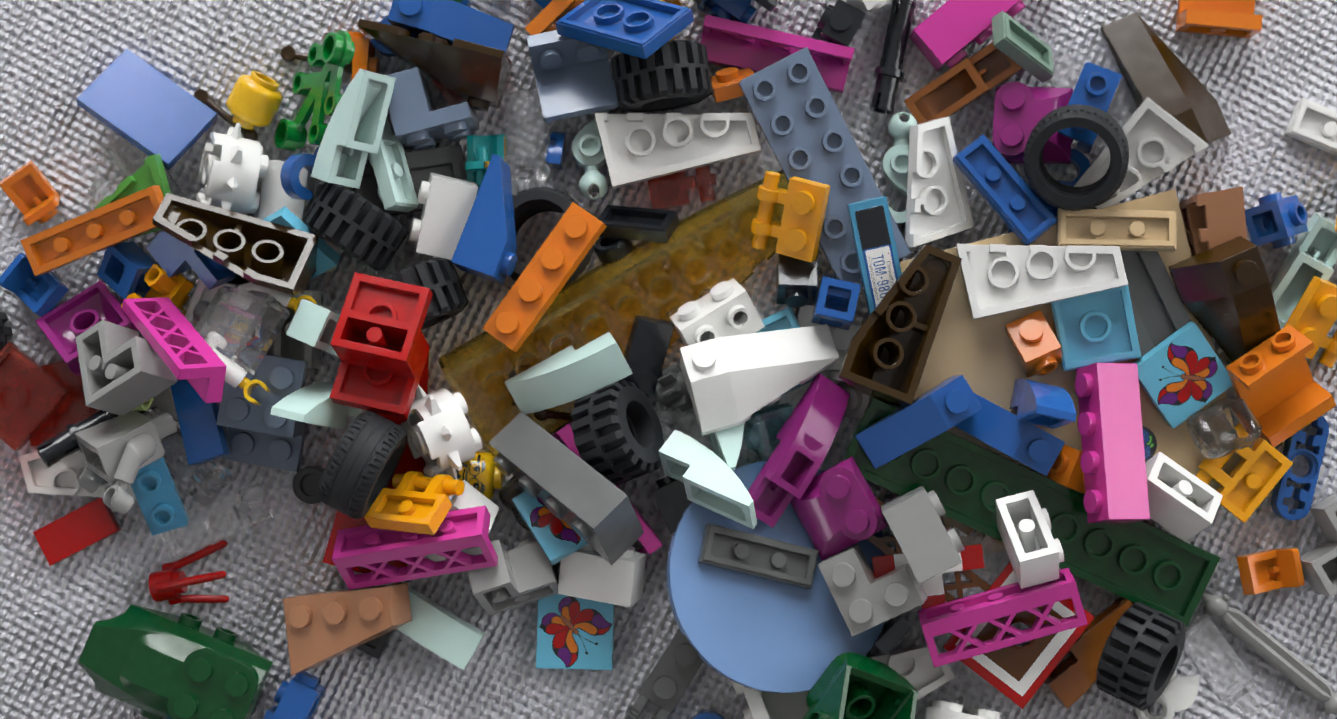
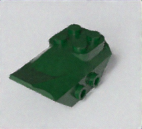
(174, 666)
(860, 690)

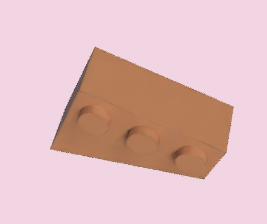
(1213, 218)
(339, 620)

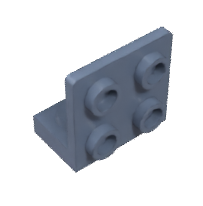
(570, 76)

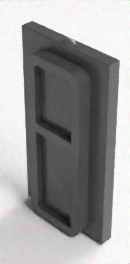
(443, 161)
(1153, 298)

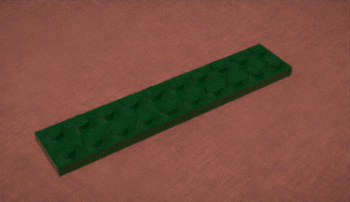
(1120, 557)

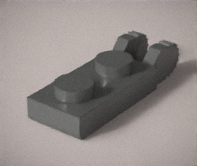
(668, 678)

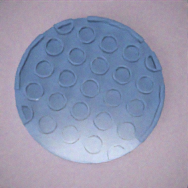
(754, 627)

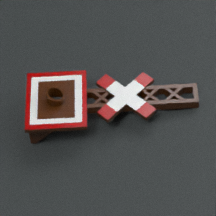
(1014, 669)

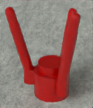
(171, 583)

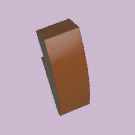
(962, 85)
(1079, 670)

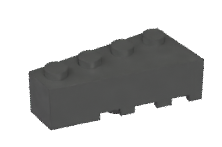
(567, 487)

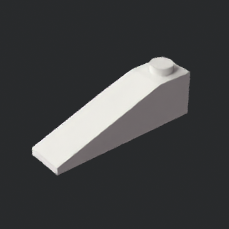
(745, 372)

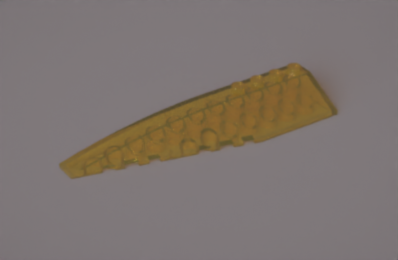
(647, 282)

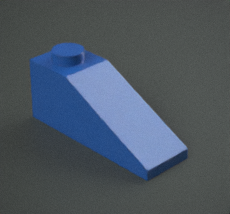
(449, 21)
(489, 236)
(919, 422)
(1014, 438)

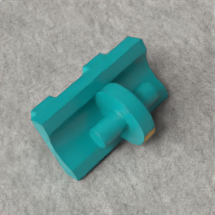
(480, 153)

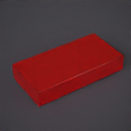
(76, 531)

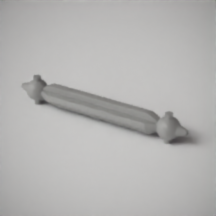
(1271, 650)

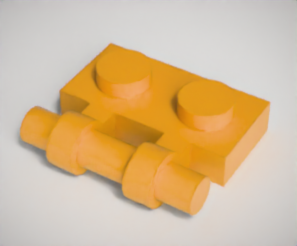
(801, 218)
(1315, 317)
(1249, 480)
(415, 504)

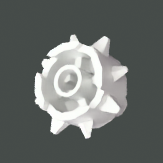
(232, 171)
(441, 431)

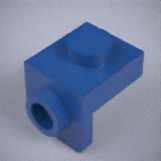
(37, 292)

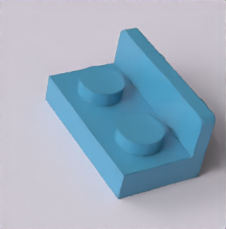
(159, 498)

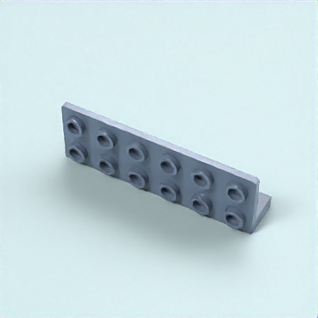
(816, 146)

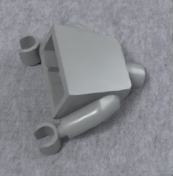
(117, 452)

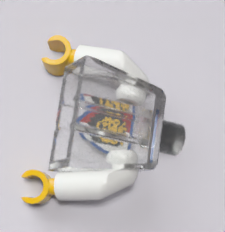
(242, 327)

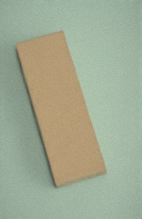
(1123, 228)

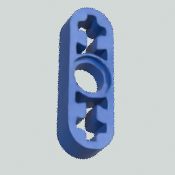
(1305, 495)

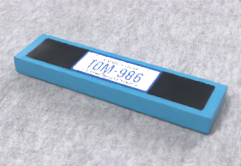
(874, 248)

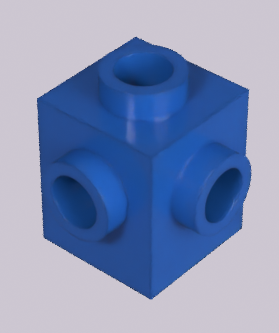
(1276, 220)

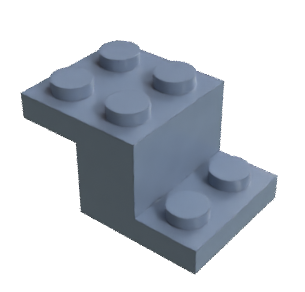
(415, 117)
(254, 433)

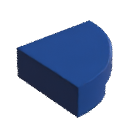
(556, 150)

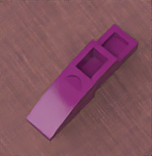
(801, 450)

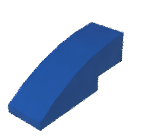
(1042, 404)

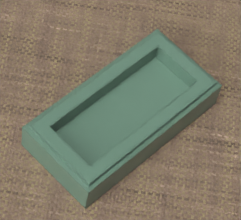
(1022, 46)

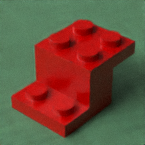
(380, 345)

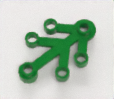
(331, 57)

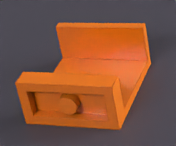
(1218, 18)
(1280, 385)

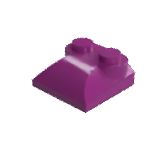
(1017, 113)
(78, 315)
(839, 509)

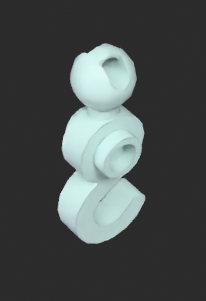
(589, 154)
(895, 161)

